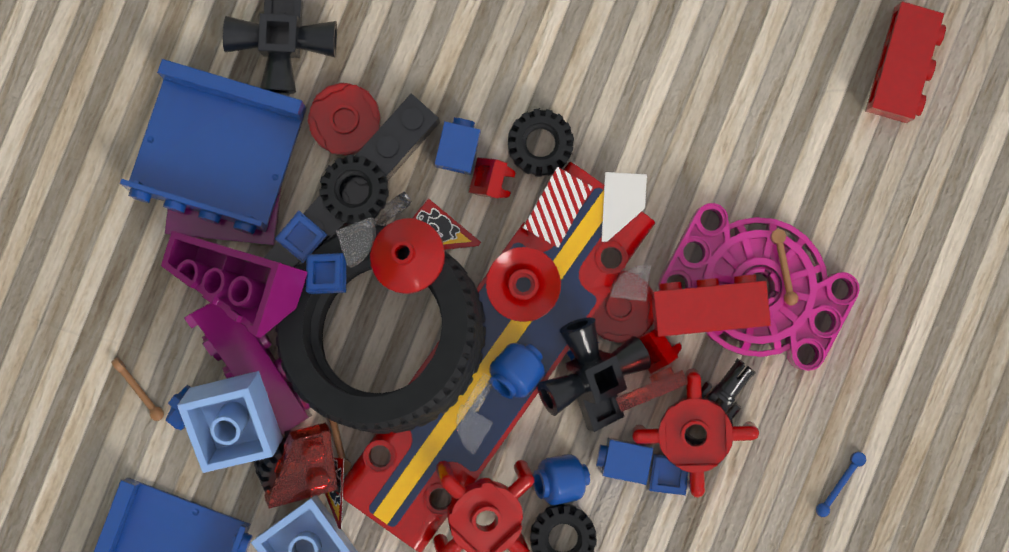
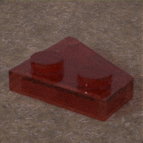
(661, 384)
(304, 468)

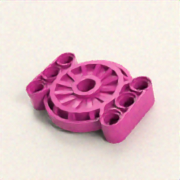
(756, 253)

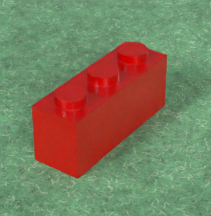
(906, 62)
(710, 306)

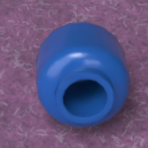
(517, 370)
(561, 479)

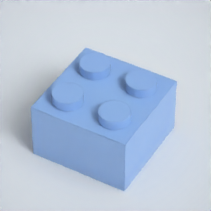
(230, 422)
(305, 530)

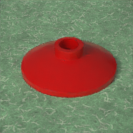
(529, 264)
(421, 265)

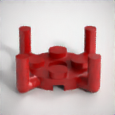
(688, 412)
(479, 497)

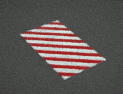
(557, 207)

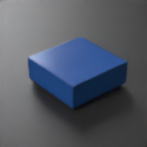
(301, 236)
(326, 273)
(667, 477)

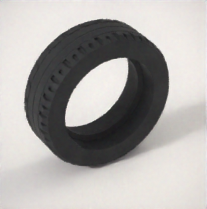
(395, 411)

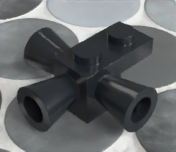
(280, 39)
(593, 375)

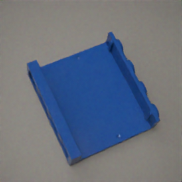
(216, 147)
(162, 522)

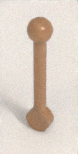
(778, 237)
(156, 413)
(339, 446)

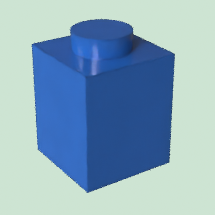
(458, 146)
(625, 460)

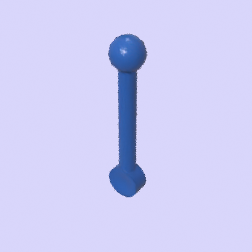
(857, 460)

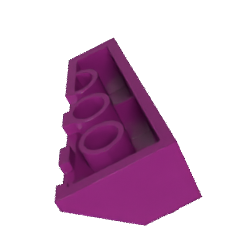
(241, 284)
(247, 354)

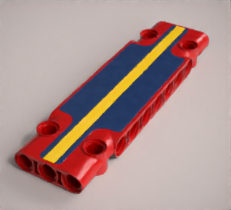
(400, 491)

